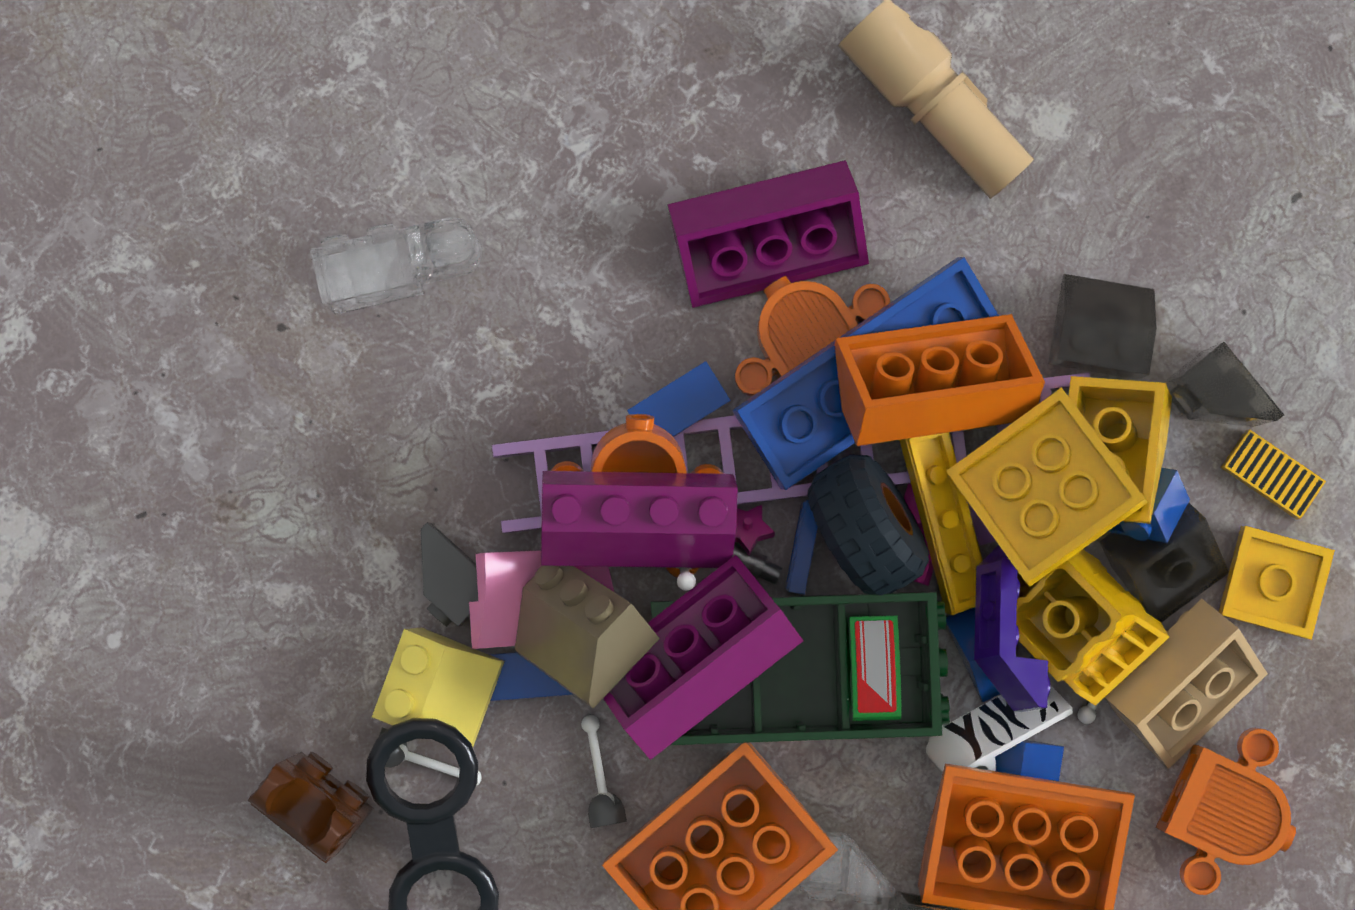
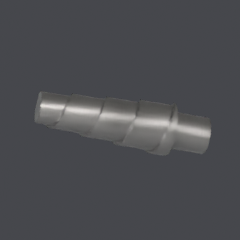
(758, 565)

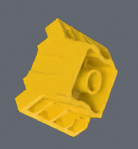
(1086, 626)

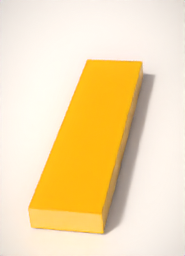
(944, 519)

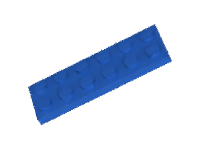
(800, 416)

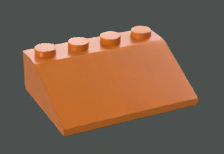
(723, 842)
(1023, 843)

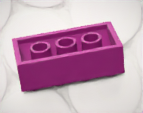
(769, 230)
(638, 519)
(706, 653)

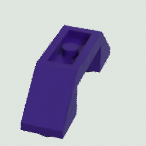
(1019, 680)

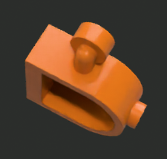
(799, 323)
(638, 448)
(1227, 810)

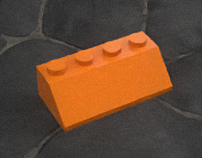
(936, 379)

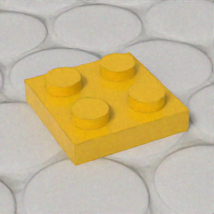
(1276, 582)

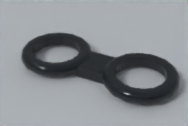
(430, 825)

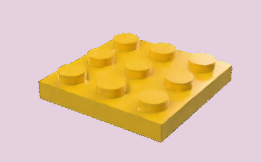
(1046, 487)

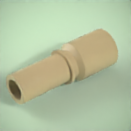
(916, 73)

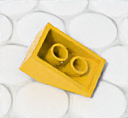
(1133, 426)

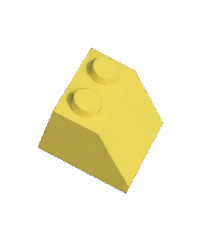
(438, 681)

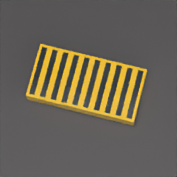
(1273, 474)

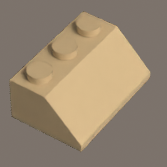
(1187, 683)

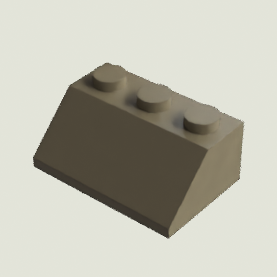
(580, 632)

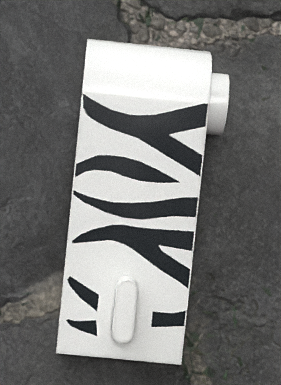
(991, 730)

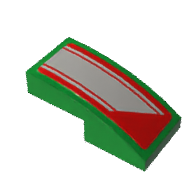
(875, 668)

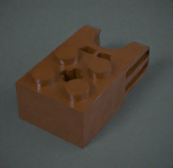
(312, 804)

